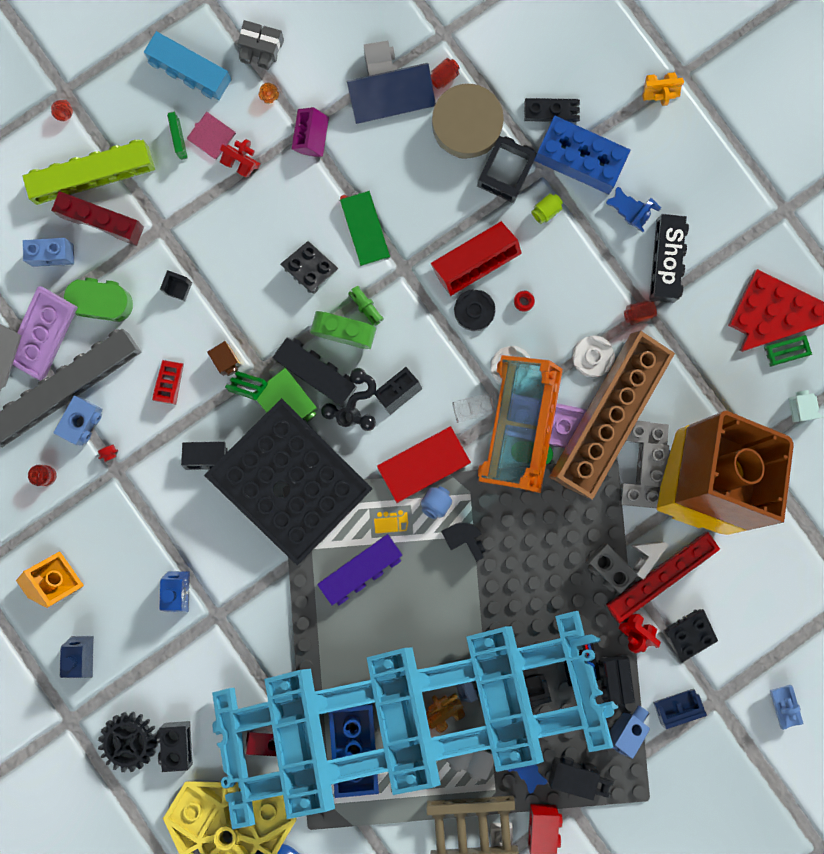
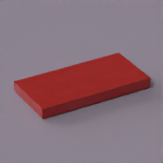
(423, 464)

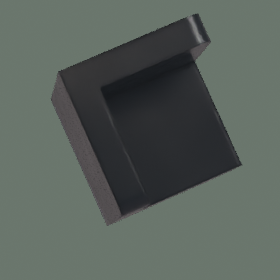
(176, 285)

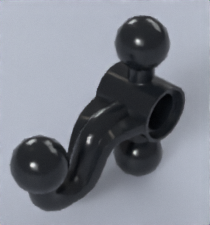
(366, 422)

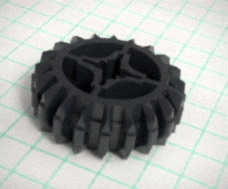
(121, 736)

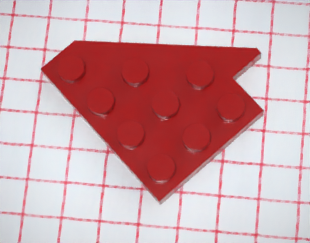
(774, 311)

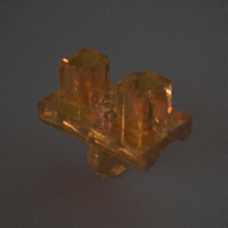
(442, 710)

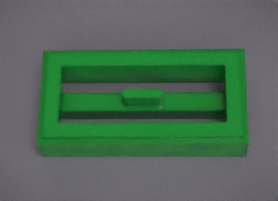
(177, 135)
(771, 356)
(248, 378)

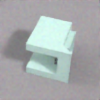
(804, 406)

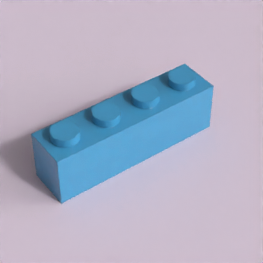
(187, 65)

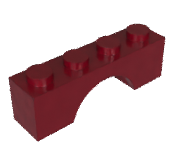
(106, 220)

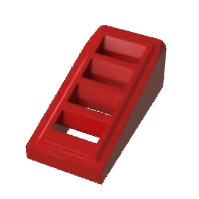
(160, 381)

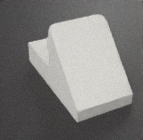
(651, 552)

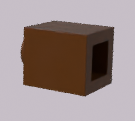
(224, 359)

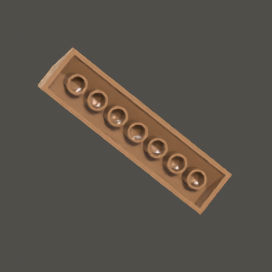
(612, 414)

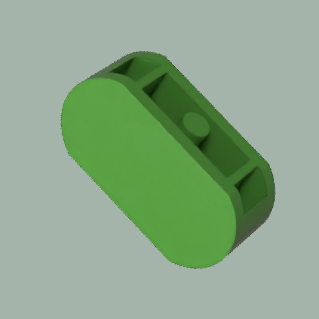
(99, 300)
(343, 330)

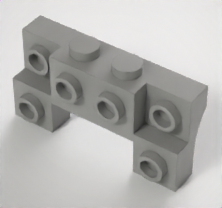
(651, 464)

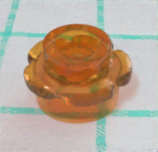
(264, 89)

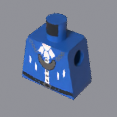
(175, 591)

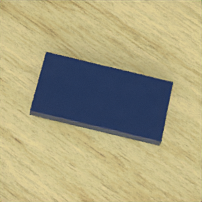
(391, 93)

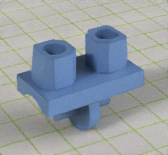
(786, 707)

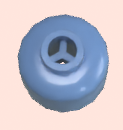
(436, 502)

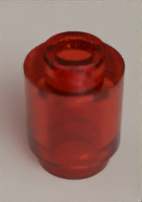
(444, 73)
(640, 312)

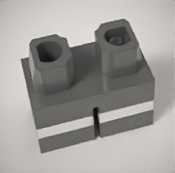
(259, 43)

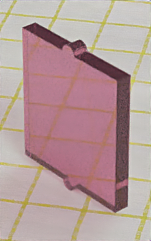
(210, 135)

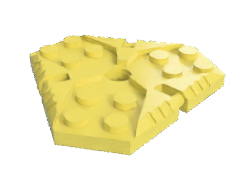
(203, 814)

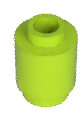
(547, 208)

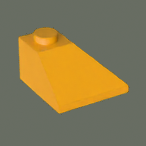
(49, 581)

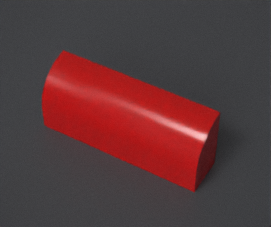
(476, 258)

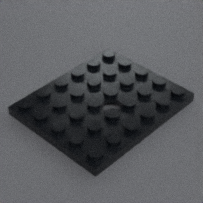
(289, 451)

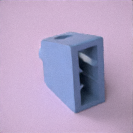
(629, 732)

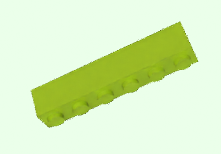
(88, 171)

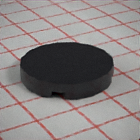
(474, 310)

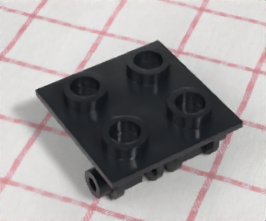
(309, 267)
(691, 635)

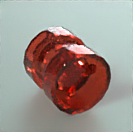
(46, 472)

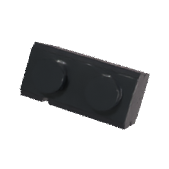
(616, 680)

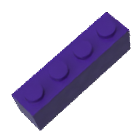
(360, 569)

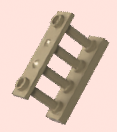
(481, 807)

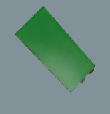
(364, 227)

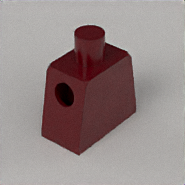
(259, 742)

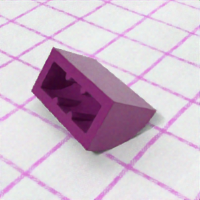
(310, 132)

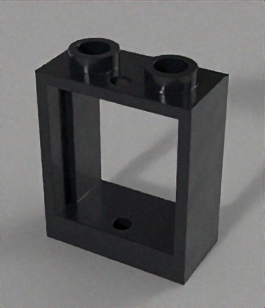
(500, 188)

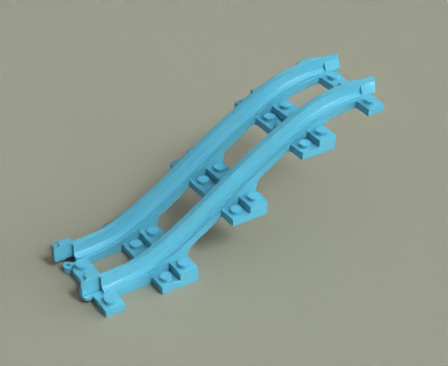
(408, 748)

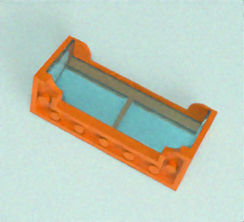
(522, 423)

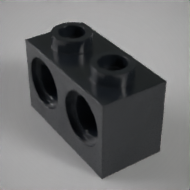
(181, 747)

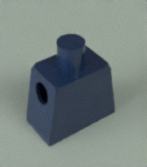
(77, 660)

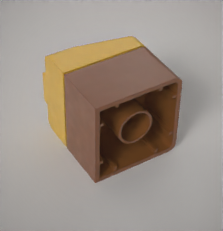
(727, 475)

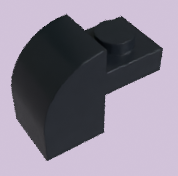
(465, 533)

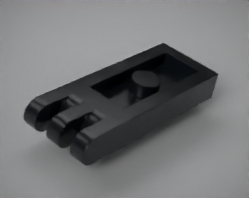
(546, 108)

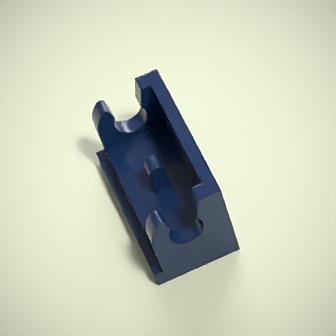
(679, 708)

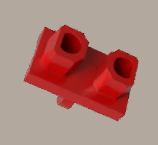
(231, 154)
(639, 636)

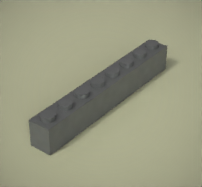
(68, 381)

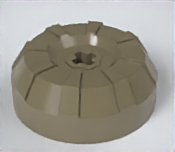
(467, 121)

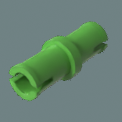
(365, 306)

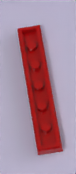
(662, 577)

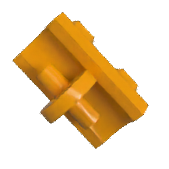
(662, 89)

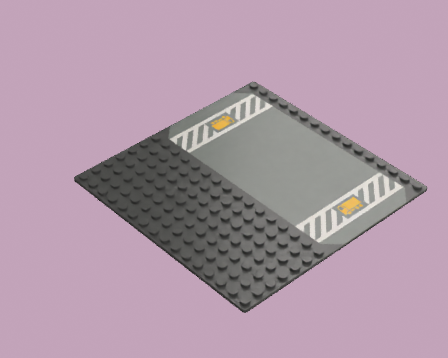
(443, 595)

